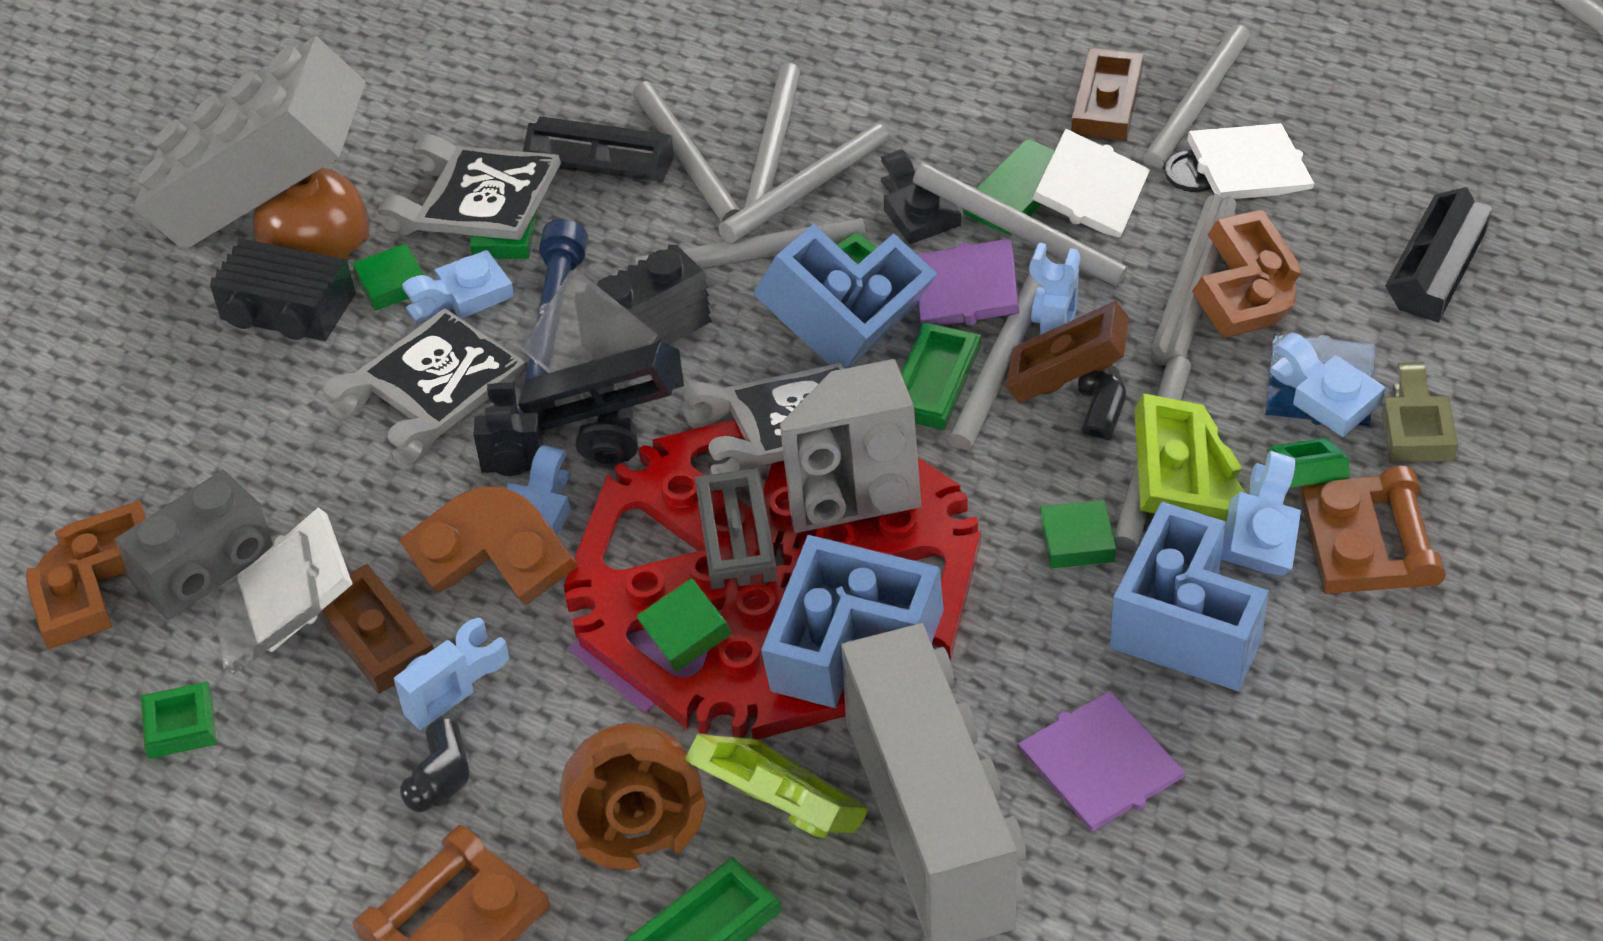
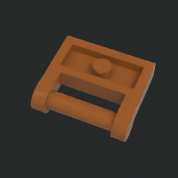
(1349, 538)
(490, 907)

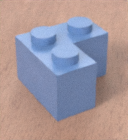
(838, 303)
(838, 598)
(1180, 608)

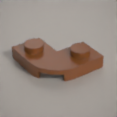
(1260, 277)
(486, 526)
(67, 577)

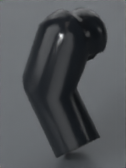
(1107, 401)
(441, 772)

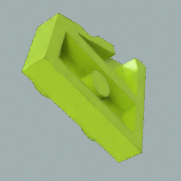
(1183, 458)
(779, 781)

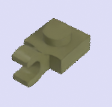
(1415, 423)

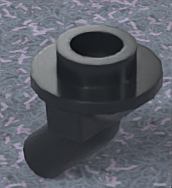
(610, 434)

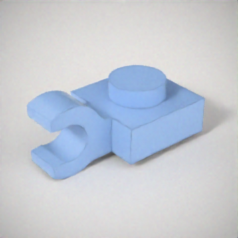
(461, 285)
(1058, 298)
(1328, 392)
(1258, 525)
(446, 674)

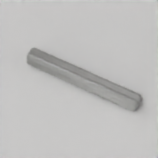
(1182, 307)

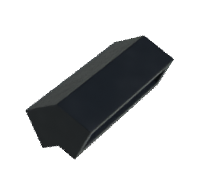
(598, 156)
(1438, 254)
(598, 378)

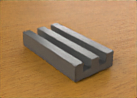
(741, 565)

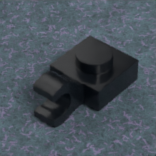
(912, 208)
(503, 437)

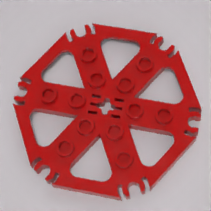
(734, 670)

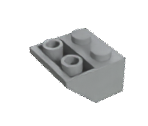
(852, 448)

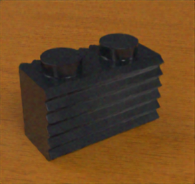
(282, 290)
(663, 293)

